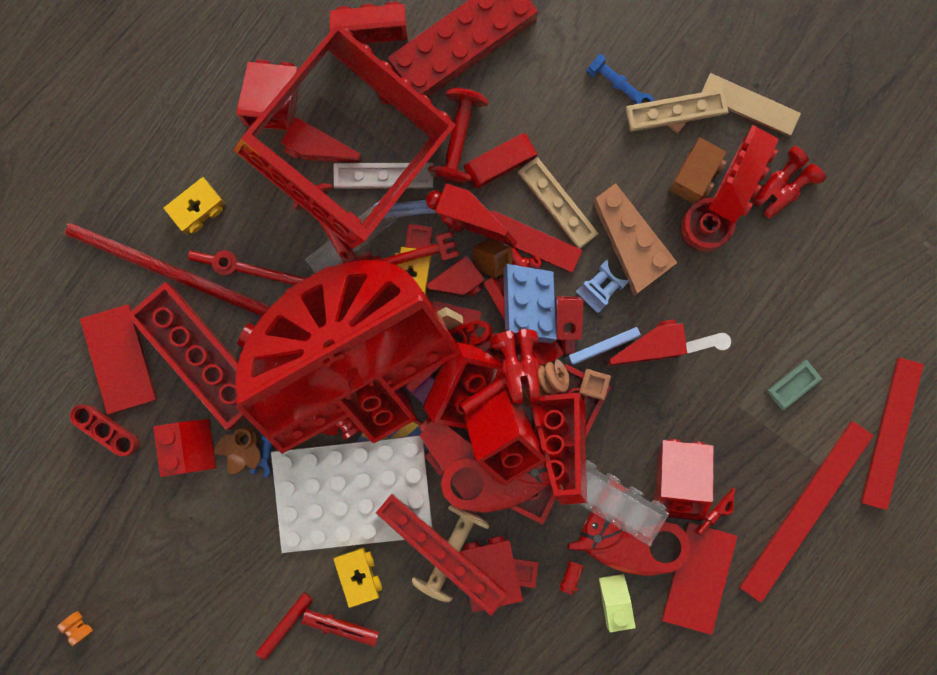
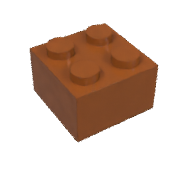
(698, 169)

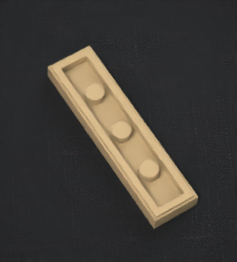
(754, 106)
(676, 110)
(557, 203)

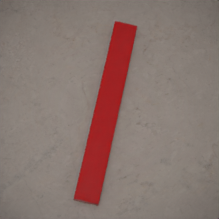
(806, 511)

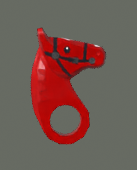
(625, 552)

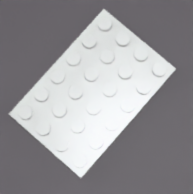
(333, 491)

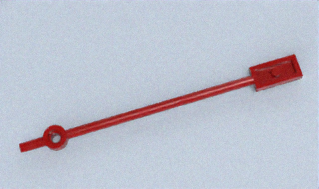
(233, 266)

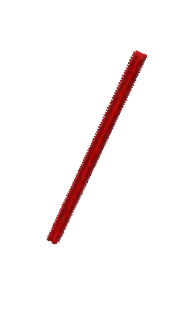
(164, 269)

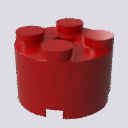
(697, 235)

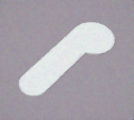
(720, 341)

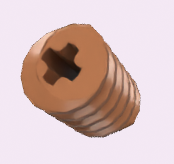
(551, 380)

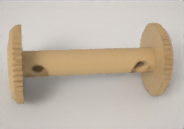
(433, 586)

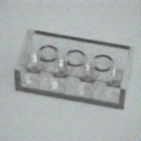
(623, 506)

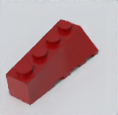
(744, 174)
(563, 442)

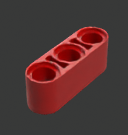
(500, 160)
(94, 424)

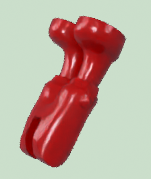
(790, 192)
(519, 373)

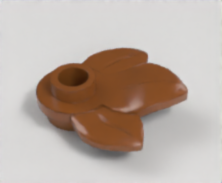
(237, 452)

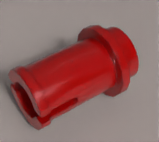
(571, 578)

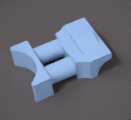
(596, 296)

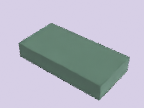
(794, 385)

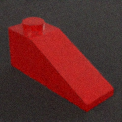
(312, 144)

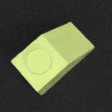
(616, 603)

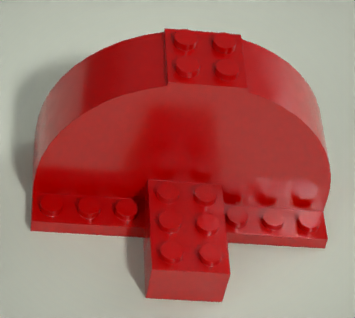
(340, 352)

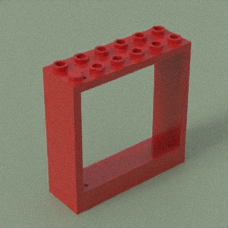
(392, 88)

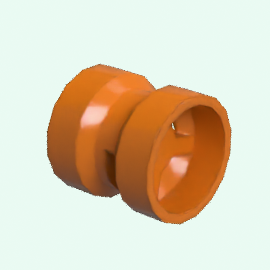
(75, 628)

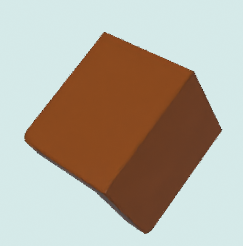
(492, 257)

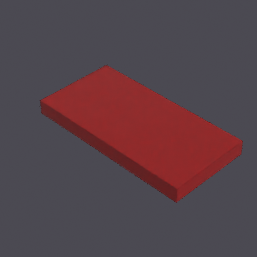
(118, 359)
(700, 581)

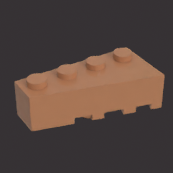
(633, 241)

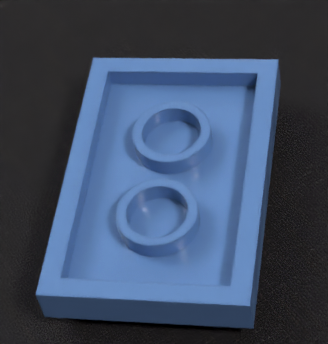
(530, 301)

